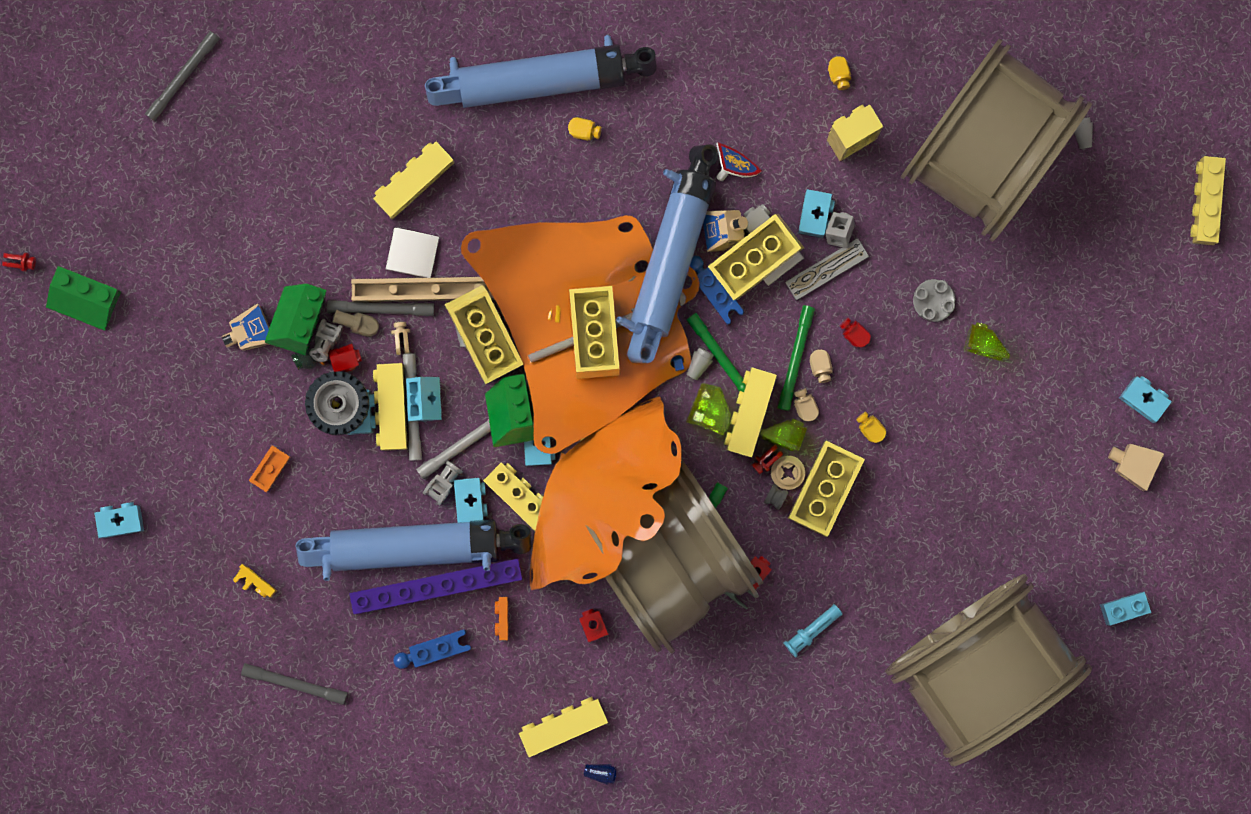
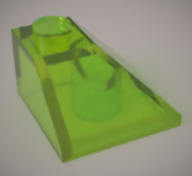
(985, 343)
(710, 410)
(785, 434)

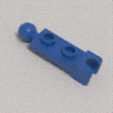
(714, 290)
(431, 650)

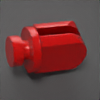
(26, 261)
(855, 333)
(761, 465)

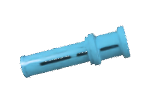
(805, 636)

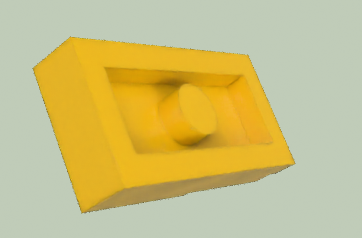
(263, 587)

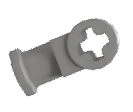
(326, 338)
(442, 484)

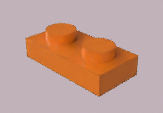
(269, 468)
(501, 608)

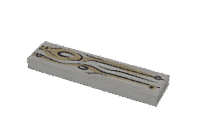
(826, 269)

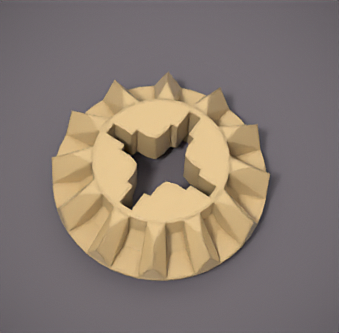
(787, 462)

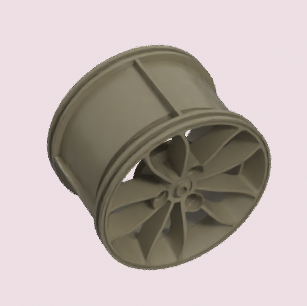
(996, 140)
(989, 671)

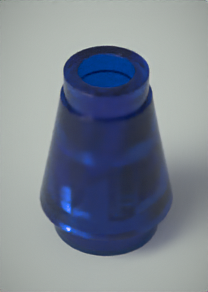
(601, 772)

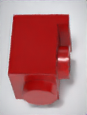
(344, 358)
(763, 564)
(599, 631)

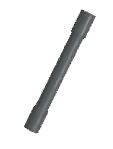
(160, 103)
(416, 309)
(327, 693)

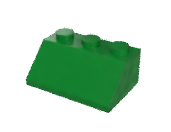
(82, 298)
(296, 317)
(510, 411)

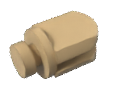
(400, 329)
(821, 365)
(806, 405)

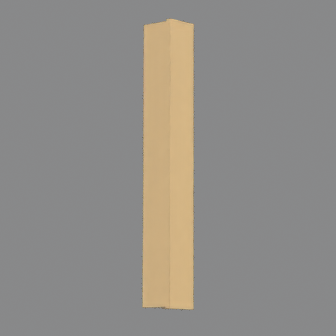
(414, 289)

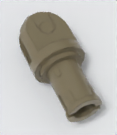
(358, 323)

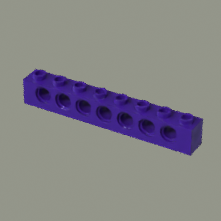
(435, 586)

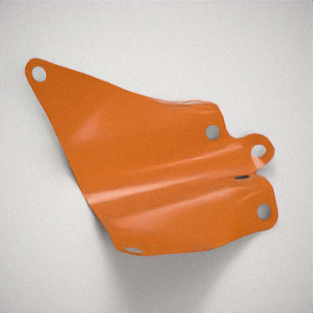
(530, 274)
(602, 488)

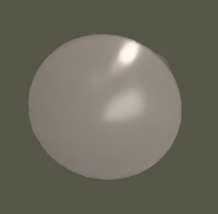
(934, 300)

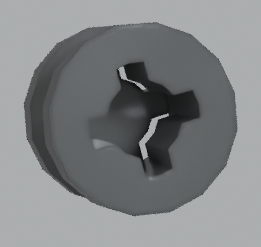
(776, 497)

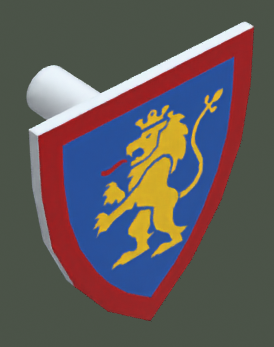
(735, 163)

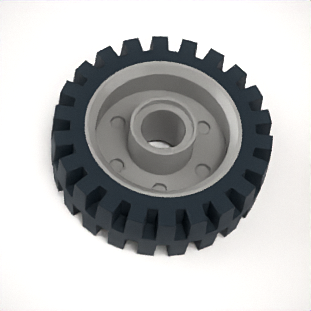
(324, 391)

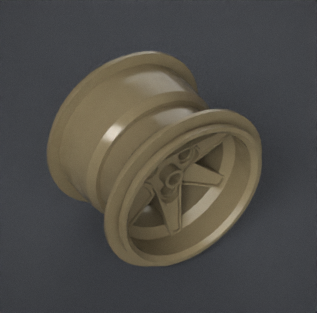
(682, 568)

